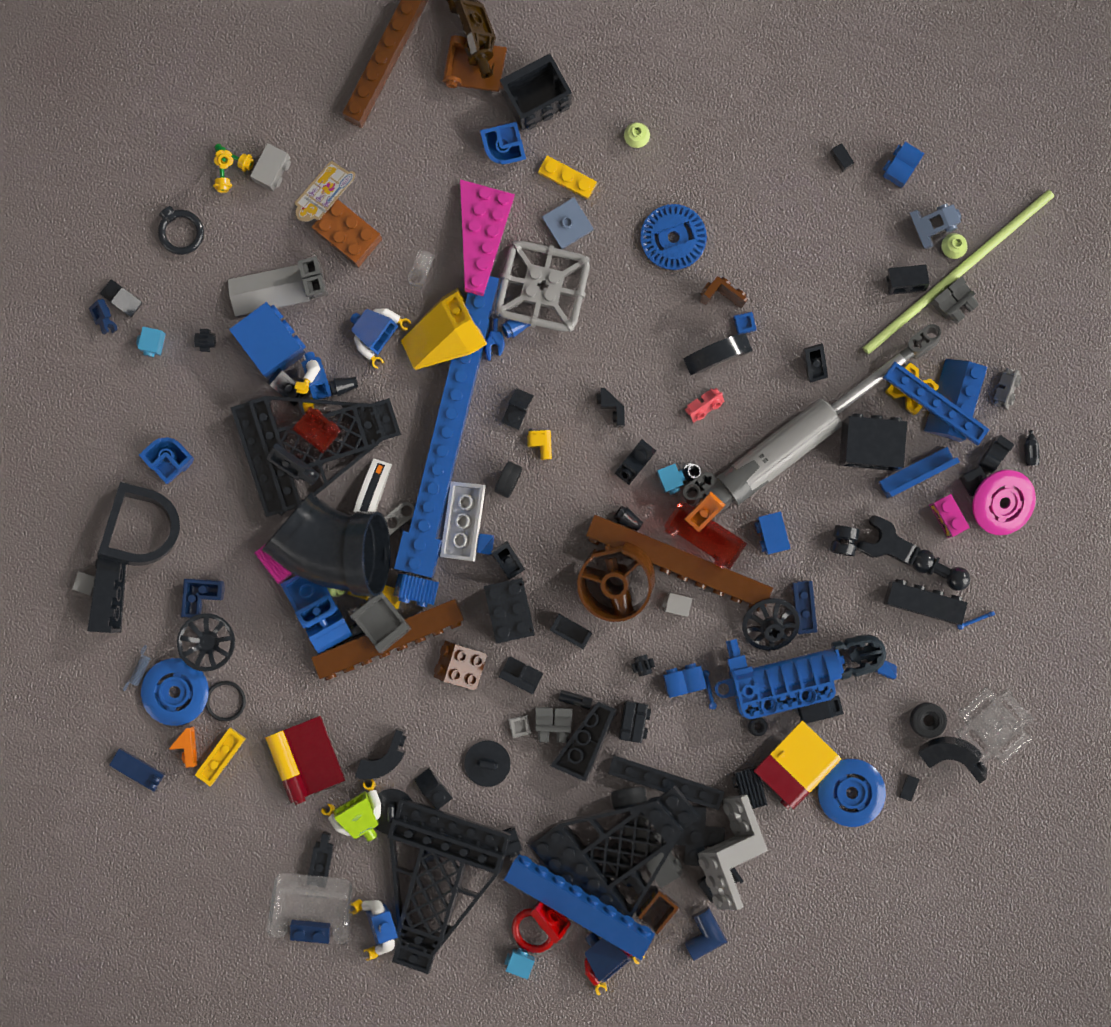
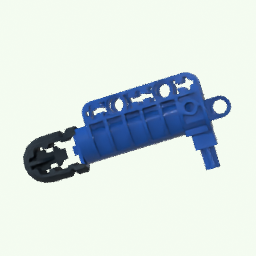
(796, 675)

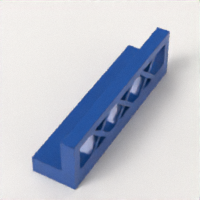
(917, 472)

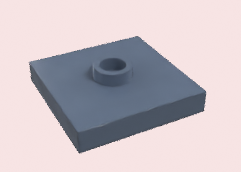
(567, 223)

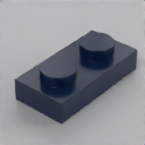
(310, 931)

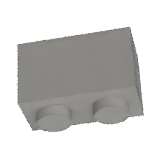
(271, 167)

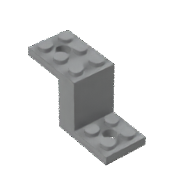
(723, 856)

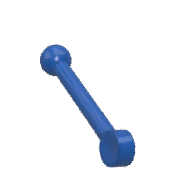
(960, 627)
(712, 705)

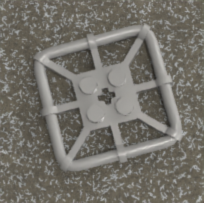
(549, 296)

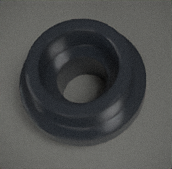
(695, 469)
(761, 731)

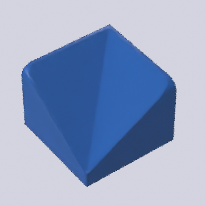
(485, 544)
(888, 670)

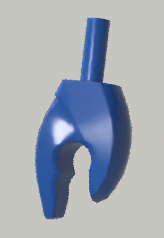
(494, 338)

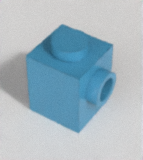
(151, 341)
(671, 479)
(519, 963)

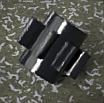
(205, 340)
(643, 665)

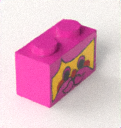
(949, 516)

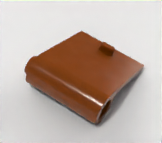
(462, 74)

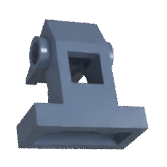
(949, 215)

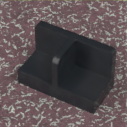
(521, 675)

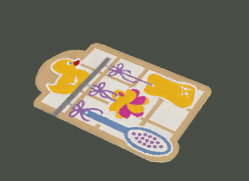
(323, 192)

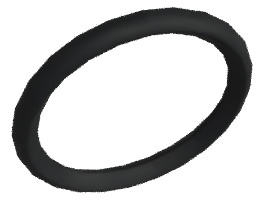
(242, 704)

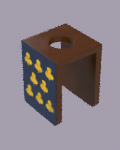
(667, 916)

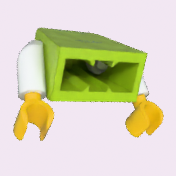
(357, 815)

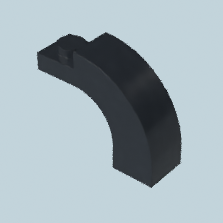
(717, 353)
(954, 749)

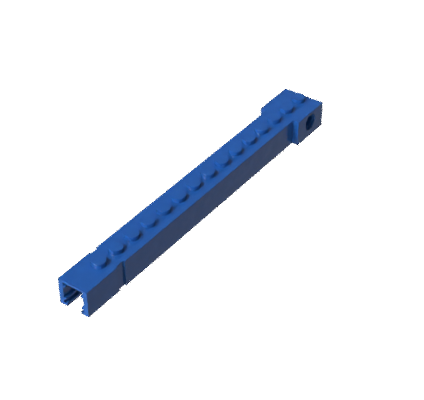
(420, 546)

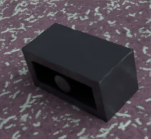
(842, 157)

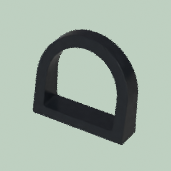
(143, 494)

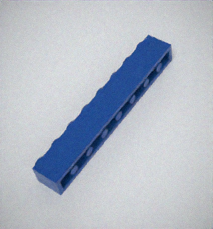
(580, 906)

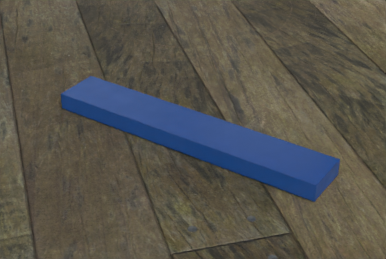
(936, 403)

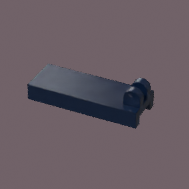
(805, 606)
(137, 769)

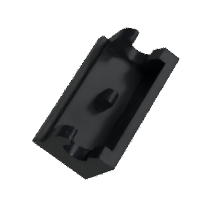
(907, 279)

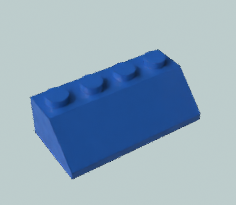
(961, 385)

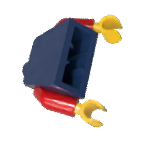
(603, 961)

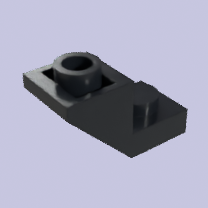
(608, 401)
(635, 462)
(821, 710)

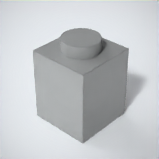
(677, 604)

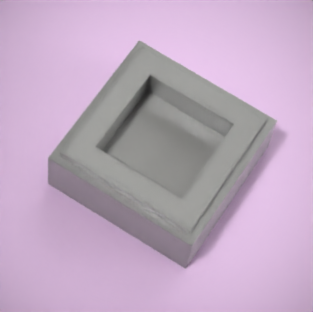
(84, 583)
(519, 726)

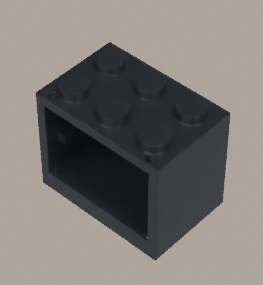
(536, 92)
(873, 442)
(509, 610)

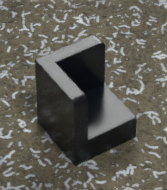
(973, 479)

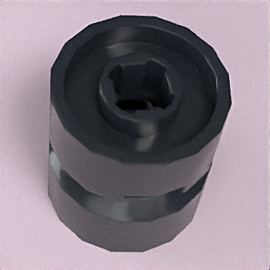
(847, 534)

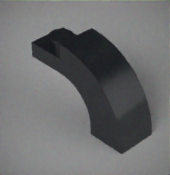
(380, 767)

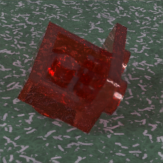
(317, 429)

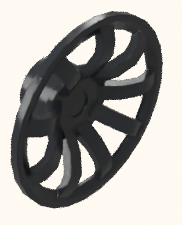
(771, 627)
(206, 642)

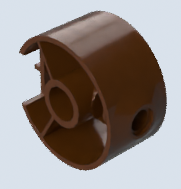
(619, 595)

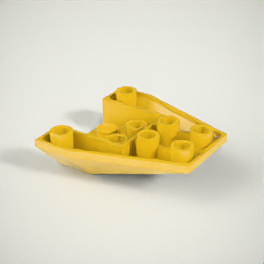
(443, 333)

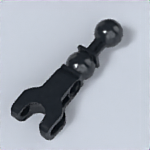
(908, 553)

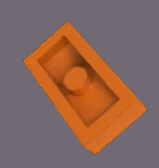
(704, 511)
(187, 741)

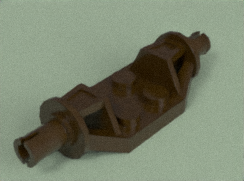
(478, 32)

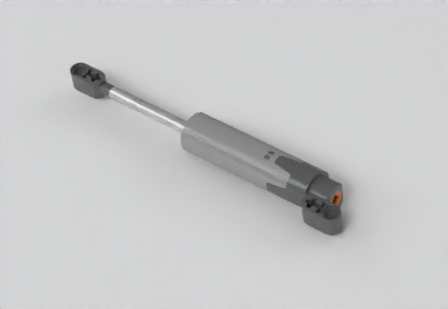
(796, 436)

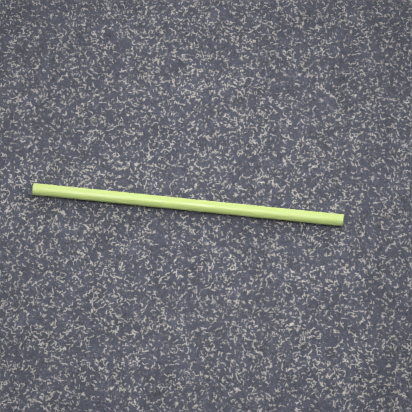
(958, 272)

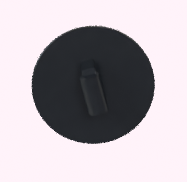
(487, 763)
(389, 803)

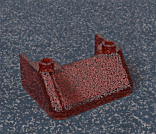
(712, 539)

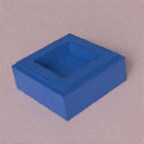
(744, 323)

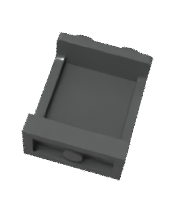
(380, 622)

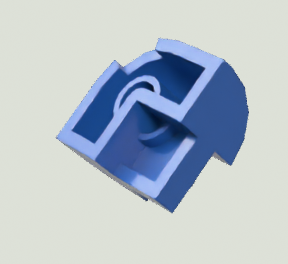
(503, 143)
(167, 458)

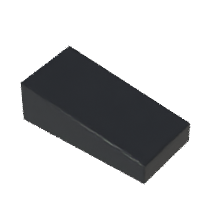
(909, 787)

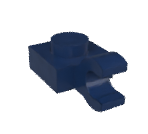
(101, 315)

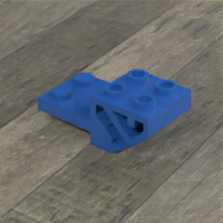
(317, 613)

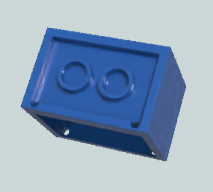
(268, 340)

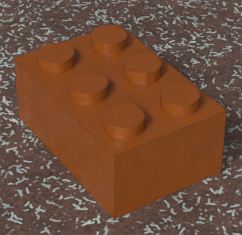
(347, 233)

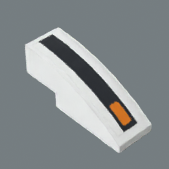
(373, 486)

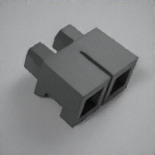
(312, 277)
(953, 298)
(561, 725)

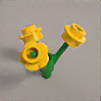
(224, 159)

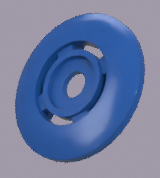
(672, 219)
(157, 697)
(868, 800)

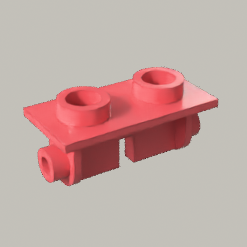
(712, 400)

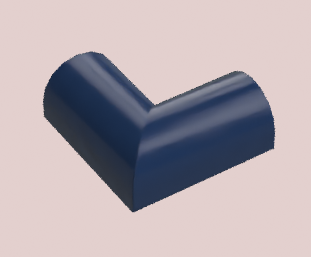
(195, 591)
(710, 937)

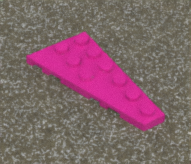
(483, 225)

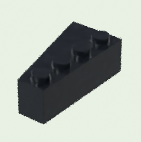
(107, 597)
(583, 748)

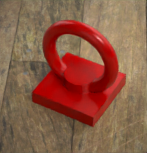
(549, 921)

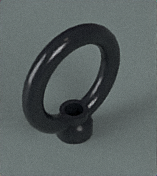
(169, 215)

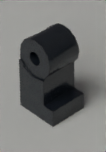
(995, 453)

